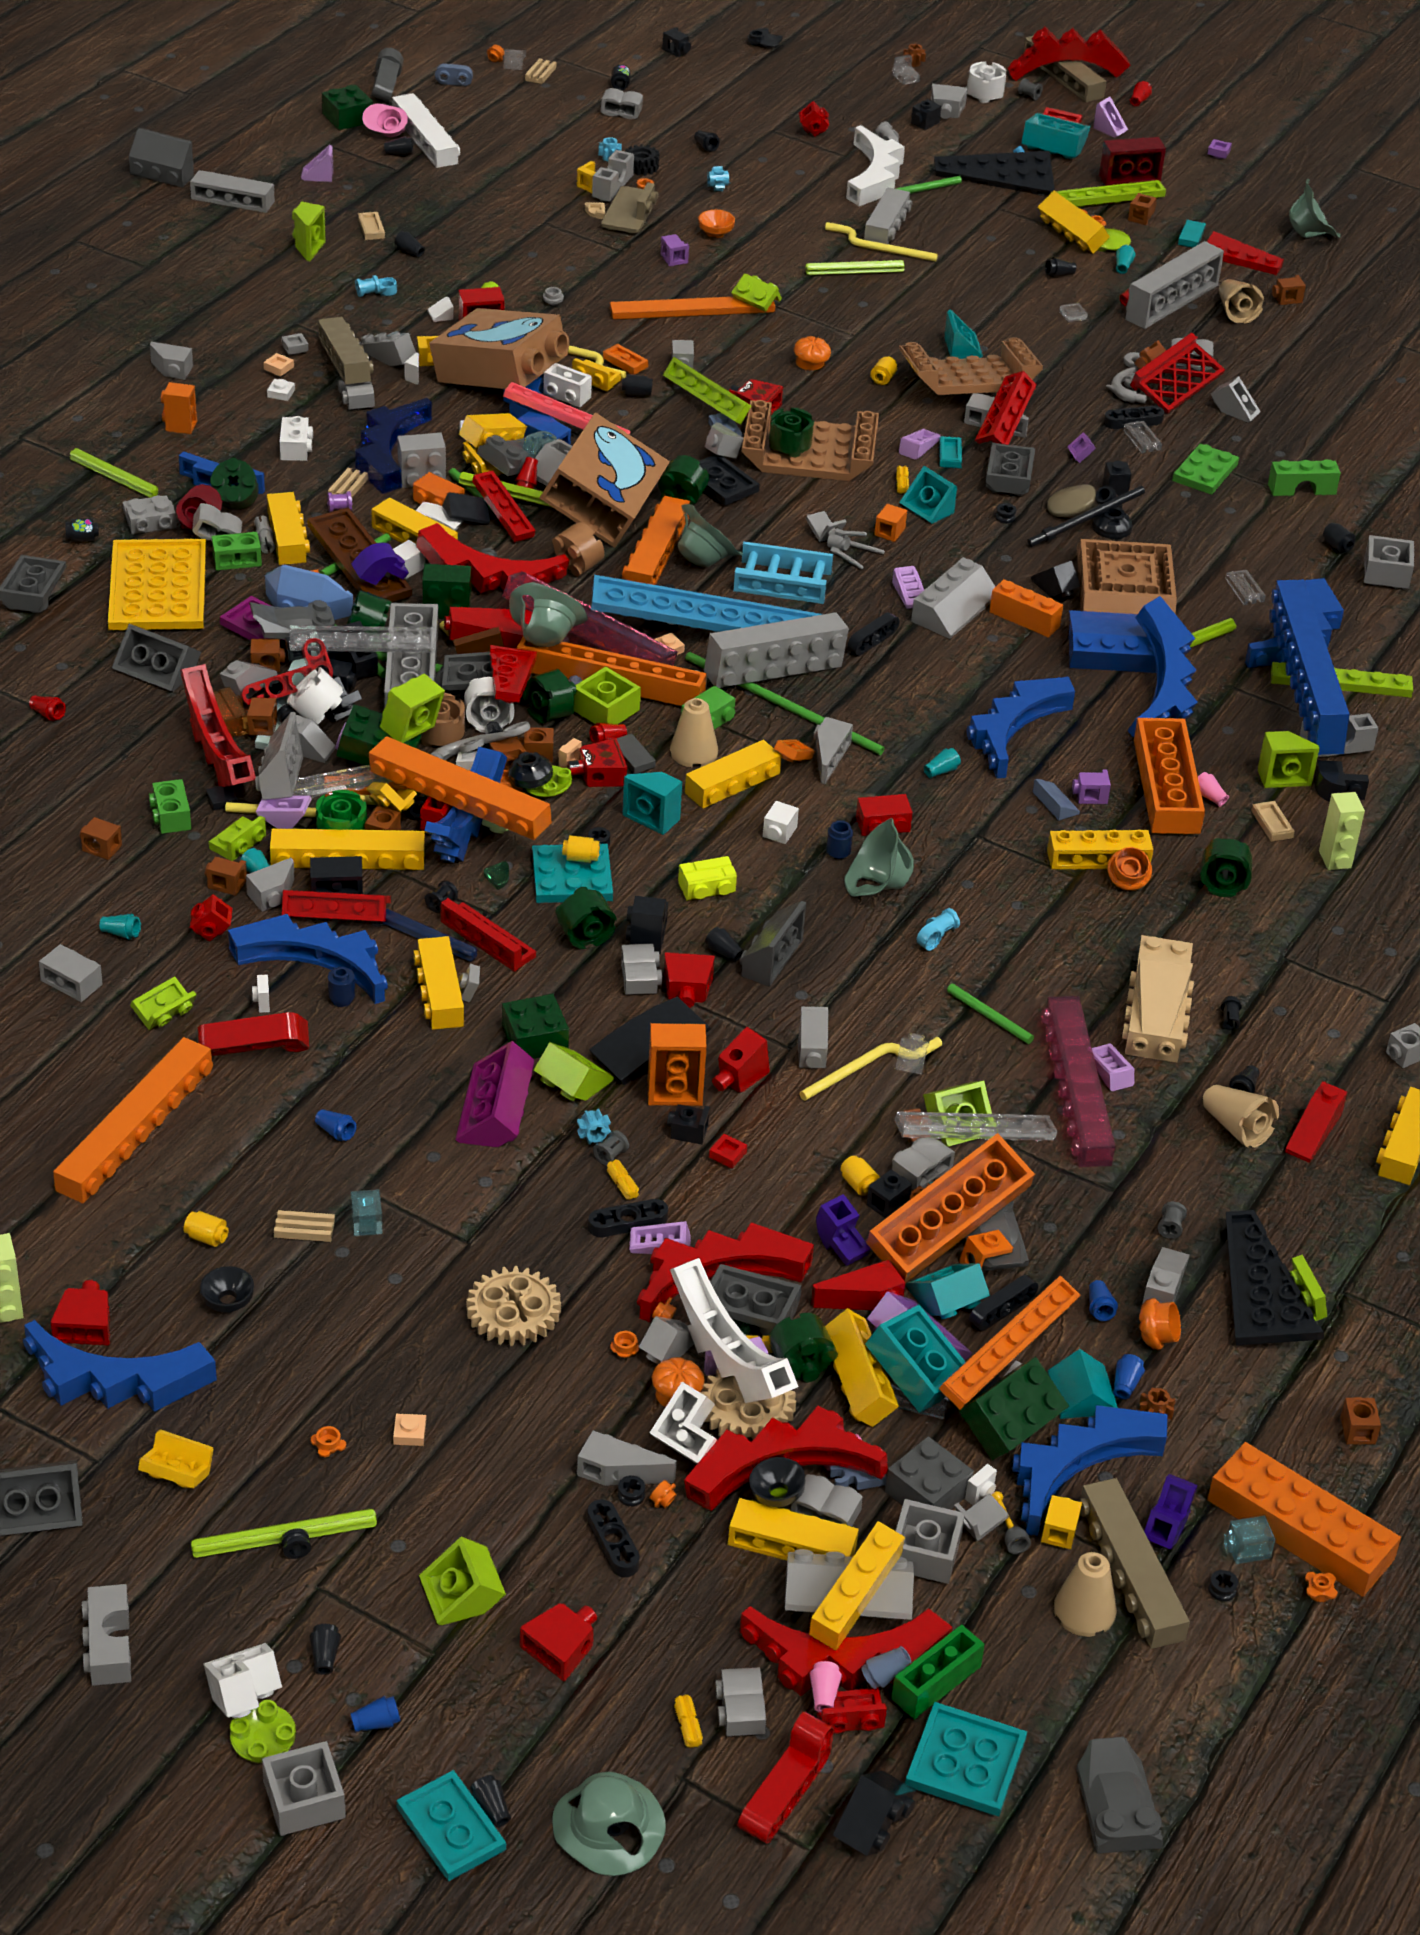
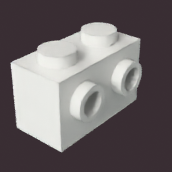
(567, 385)
(295, 438)

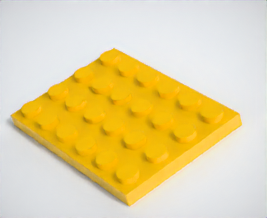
(157, 584)

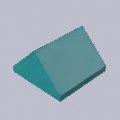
(960, 338)
(930, 496)
(1082, 1384)

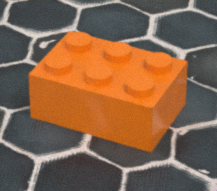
(676, 1064)

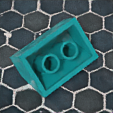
(1055, 135)
(915, 1356)

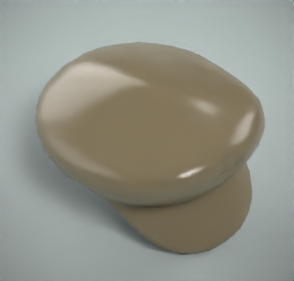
(1072, 501)

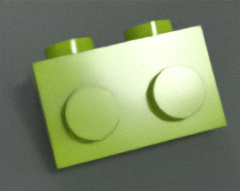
(756, 292)
(163, 1003)

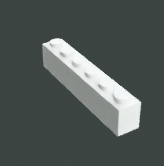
(427, 132)

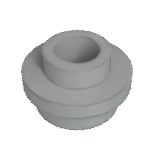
(553, 296)

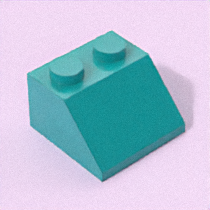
(652, 800)
(950, 1289)

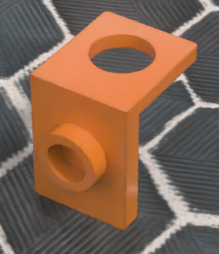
(985, 1246)

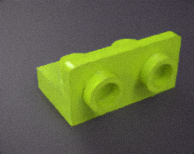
(238, 837)
(1309, 1287)

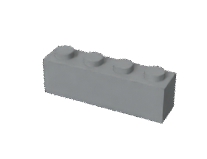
(232, 191)
(888, 216)

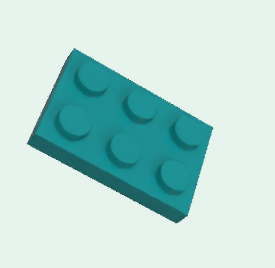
(451, 1825)

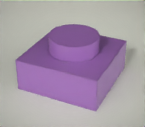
(1219, 149)
(1081, 447)

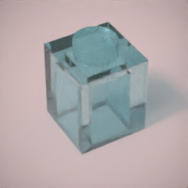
(366, 1212)
(1249, 1539)

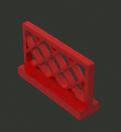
(1169, 359)

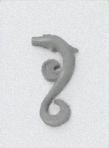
(1126, 376)
(474, 742)

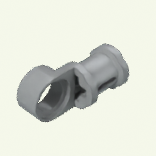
(886, 132)

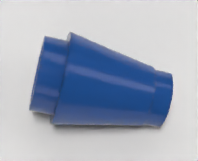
(336, 1124)
(1101, 1301)
(1128, 1374)
(376, 1715)

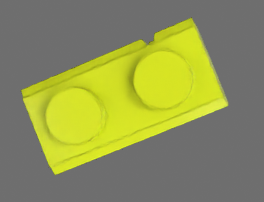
(707, 878)

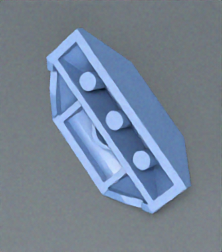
(299, 587)

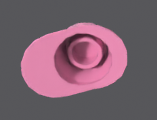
(385, 119)

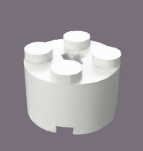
(986, 81)
(316, 695)
(483, 707)

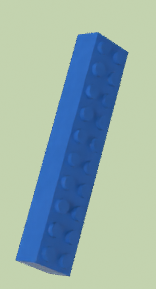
(1309, 666)

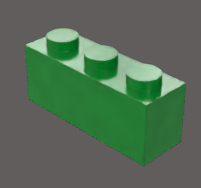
(937, 1671)

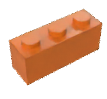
(1026, 608)

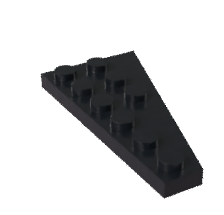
(1001, 170)
(1264, 1293)

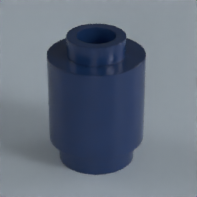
(839, 839)
(341, 986)

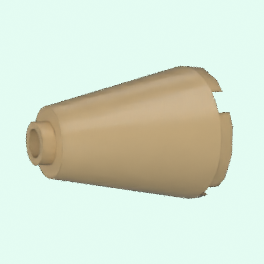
(1241, 300)
(694, 736)
(1242, 1113)
(1087, 1597)

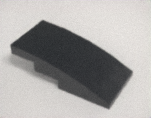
(627, 1048)

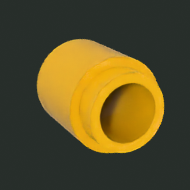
(884, 370)
(581, 849)
(858, 1174)
(206, 1228)

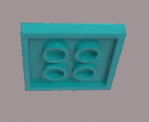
(559, 878)
(966, 1759)

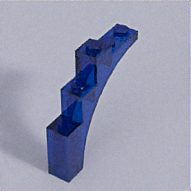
(380, 438)

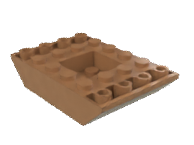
(1124, 575)

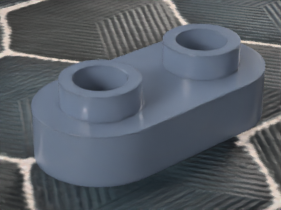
(453, 74)

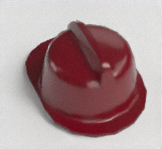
(190, 502)

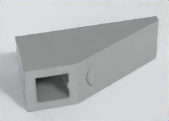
(390, 348)
(610, 1460)

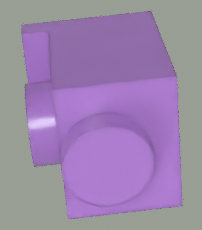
(674, 250)
(1092, 788)

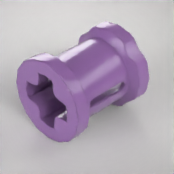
(339, 501)

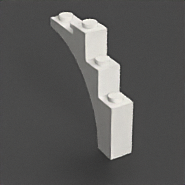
(883, 171)
(713, 1329)

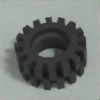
(645, 159)

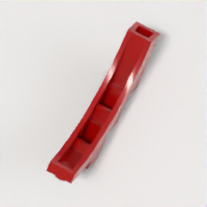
(1070, 46)
(486, 570)
(208, 726)
(755, 1251)
(817, 1441)
(799, 1651)

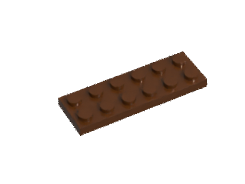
(344, 539)

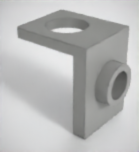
(822, 525)
(983, 1516)

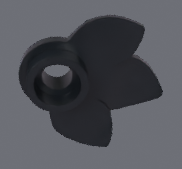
(762, 37)

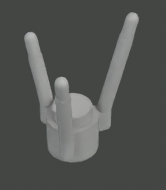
(839, 541)

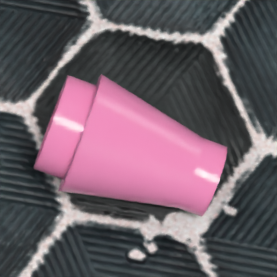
(1211, 789)
(825, 1684)

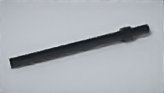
(1050, 532)

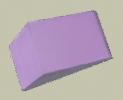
(1108, 119)
(320, 167)
(283, 812)

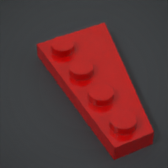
(1245, 255)
(511, 671)

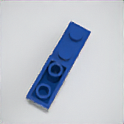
(201, 470)

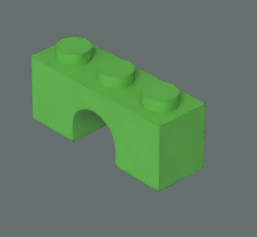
(1286, 476)

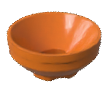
(716, 222)

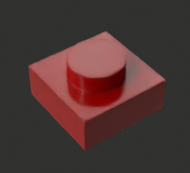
(728, 1151)

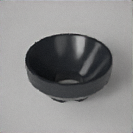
(1113, 524)
(531, 774)
(227, 1281)
(777, 1473)

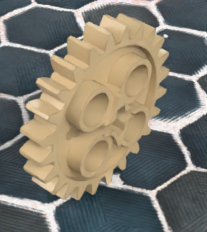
(513, 1306)
(740, 1417)

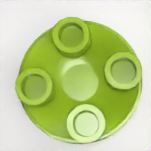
(1116, 240)
(558, 784)
(263, 1732)

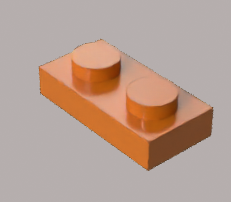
(625, 359)
(794, 750)

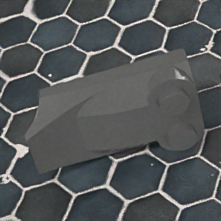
(504, 455)
(1010, 469)
(31, 583)
(276, 621)
(461, 669)
(1006, 1223)
(755, 1297)
(1118, 1798)

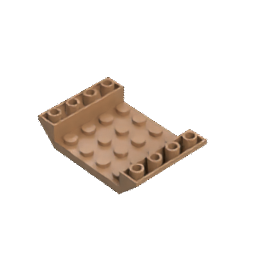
(973, 373)
(835, 452)

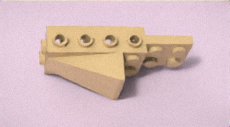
(1159, 1000)

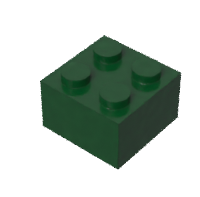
(345, 106)
(447, 587)
(534, 1024)

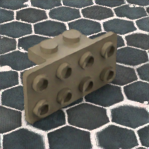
(630, 208)

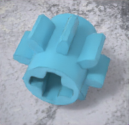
(608, 147)
(718, 178)
(593, 1126)

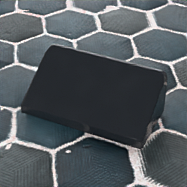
(466, 508)

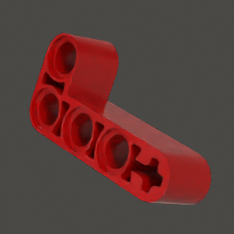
(286, 678)
(256, 1033)
(789, 1778)

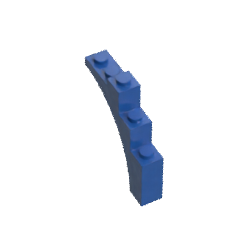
(536, 420)
(1329, 616)
(1174, 671)
(1009, 714)
(455, 829)
(317, 944)
(113, 1379)
(1107, 1436)

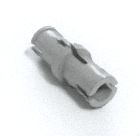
(265, 534)

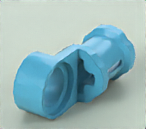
(384, 286)
(935, 928)

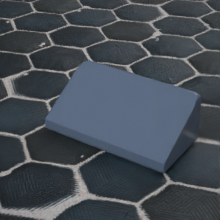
(1054, 799)

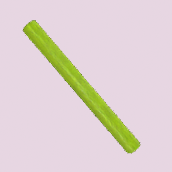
(272, 1534)

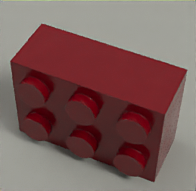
(1132, 160)

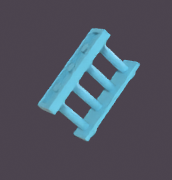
(783, 585)

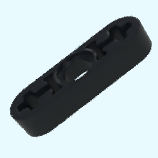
(1118, 417)
(873, 634)
(635, 1209)
(1003, 1302)
(613, 1526)

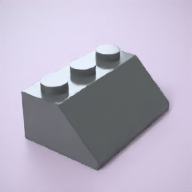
(161, 158)
(154, 658)
(774, 945)
(40, 1497)

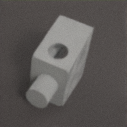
(950, 98)

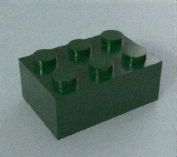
(363, 734)
(1013, 1408)

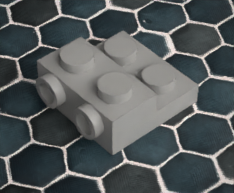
(149, 514)

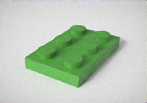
(1205, 468)

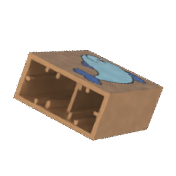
(499, 348)
(604, 479)

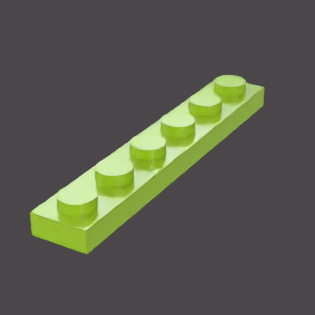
(1113, 193)
(707, 390)
(1357, 681)

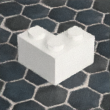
(681, 1423)
(242, 1679)

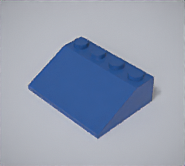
(1109, 642)

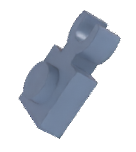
(857, 1477)

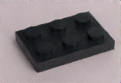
(727, 481)

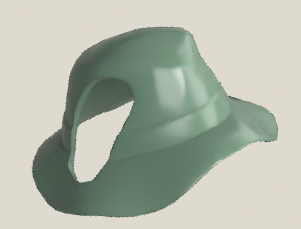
(1307, 216)
(702, 542)
(552, 614)
(881, 859)
(605, 1801)

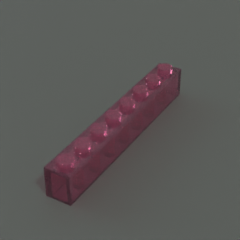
(603, 629)
(1078, 1082)

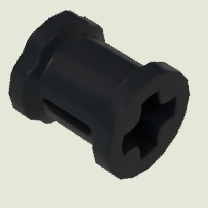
(440, 895)

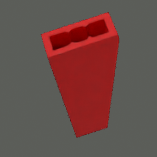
(468, 621)

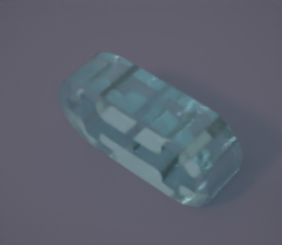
(534, 442)

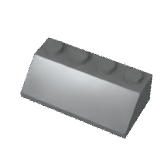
(953, 599)
(281, 761)
(813, 1575)

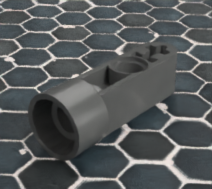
(388, 68)

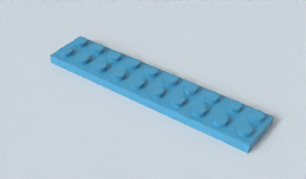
(684, 606)

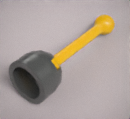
(1015, 1538)

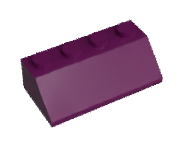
(496, 1097)

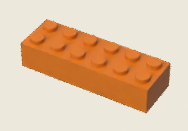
(1168, 776)
(951, 1207)
(1305, 1518)

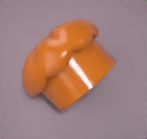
(811, 353)
(1129, 869)
(1159, 1323)
(670, 1374)

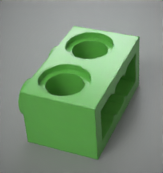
(236, 551)
(170, 806)

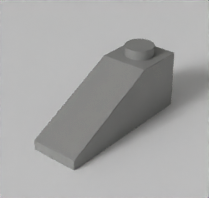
(978, 408)
(832, 742)
(1166, 1275)

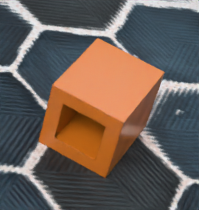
(890, 522)

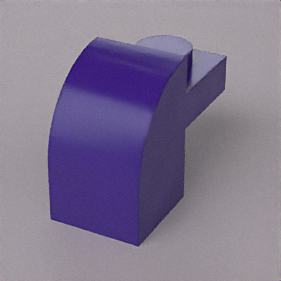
(378, 560)
(837, 1230)
(1171, 1512)

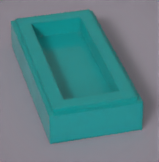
(1191, 233)
(950, 452)

